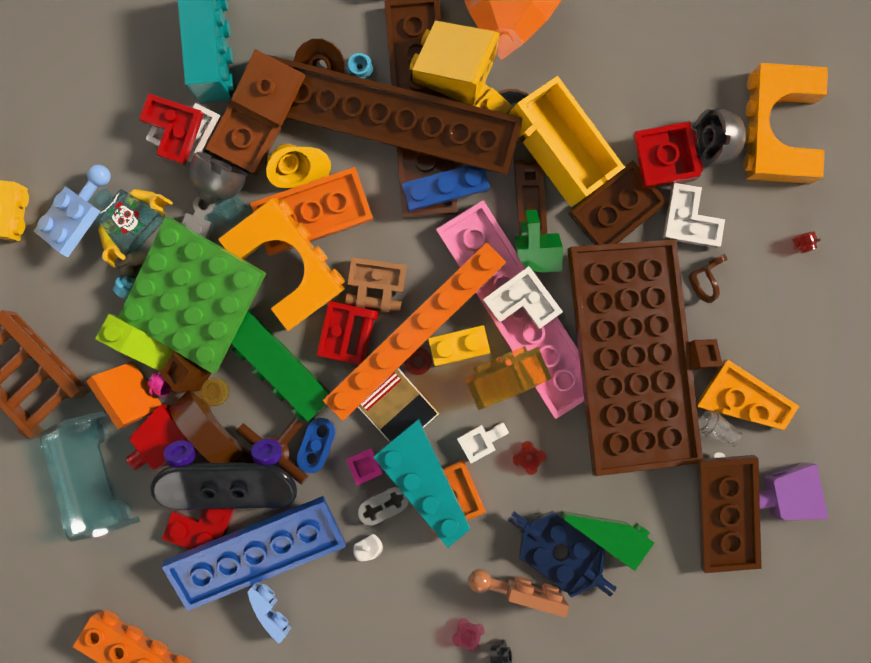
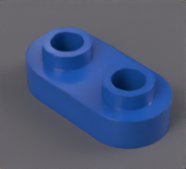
(316, 444)

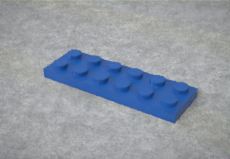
(254, 553)

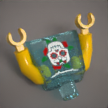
(127, 220)

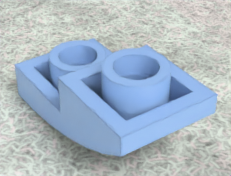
(262, 601)

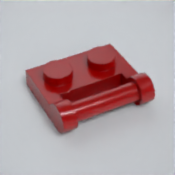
(338, 331)

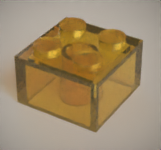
(507, 376)

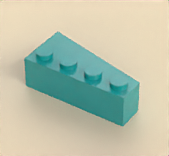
(421, 478)

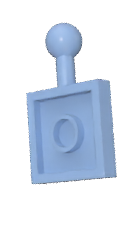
(72, 213)

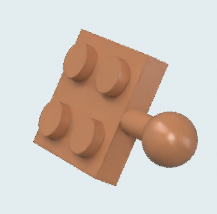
(522, 592)

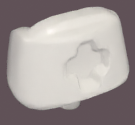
(368, 548)

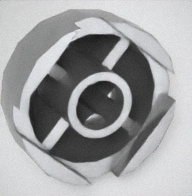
(719, 136)
(215, 177)

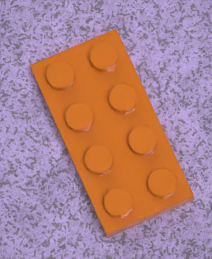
(323, 207)

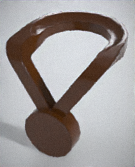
(696, 285)

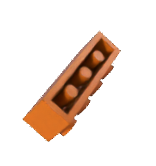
(112, 641)

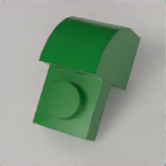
(538, 250)

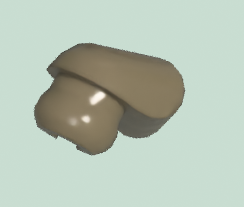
(132, 260)

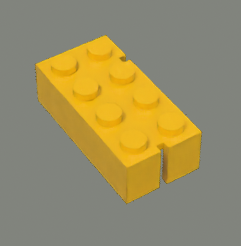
(565, 141)

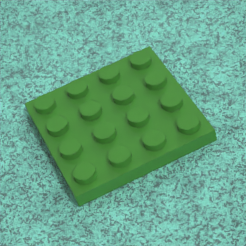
(191, 294)

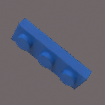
(445, 187)

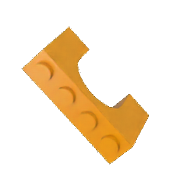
(766, 156)
(275, 222)

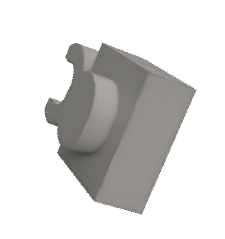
(198, 221)

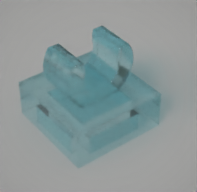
(232, 211)

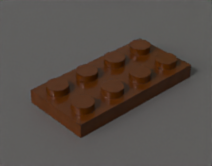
(729, 513)

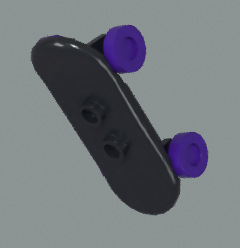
(223, 484)

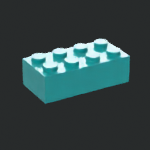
(206, 49)

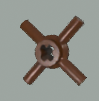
(285, 464)

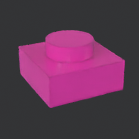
(364, 466)

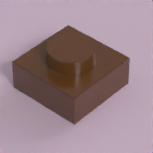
(705, 354)

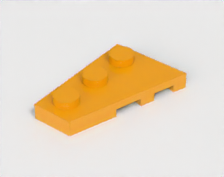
(746, 398)

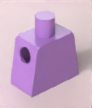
(794, 493)

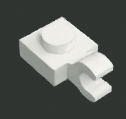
(479, 443)

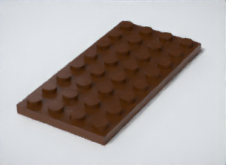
(634, 356)

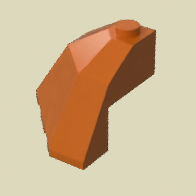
(512, 19)

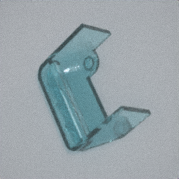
(81, 478)

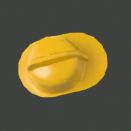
(295, 165)

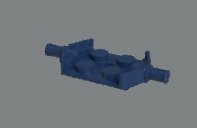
(575, 572)

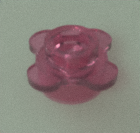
(471, 642)

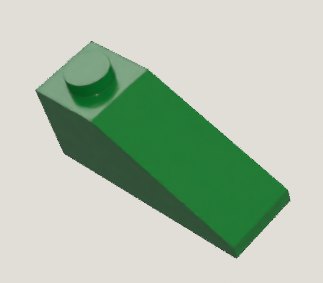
(615, 536)

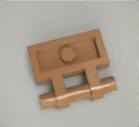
(379, 276)

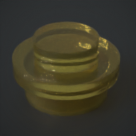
(215, 391)

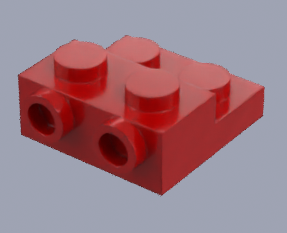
(668, 155)

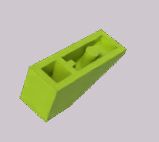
(133, 342)

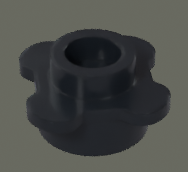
(500, 653)

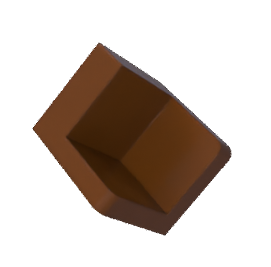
(184, 374)

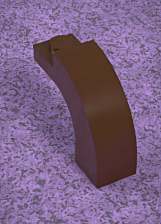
(205, 432)

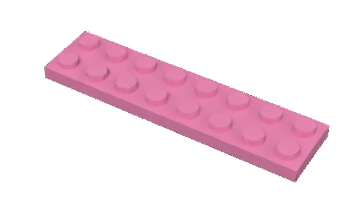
(463, 238)

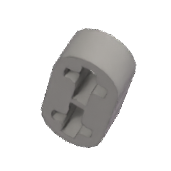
(387, 511)

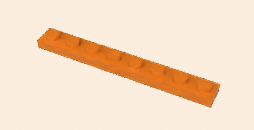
(414, 332)

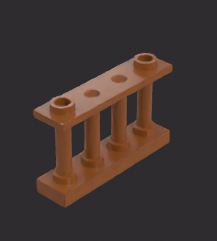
(49, 366)

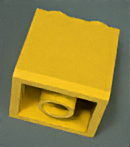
(455, 60)

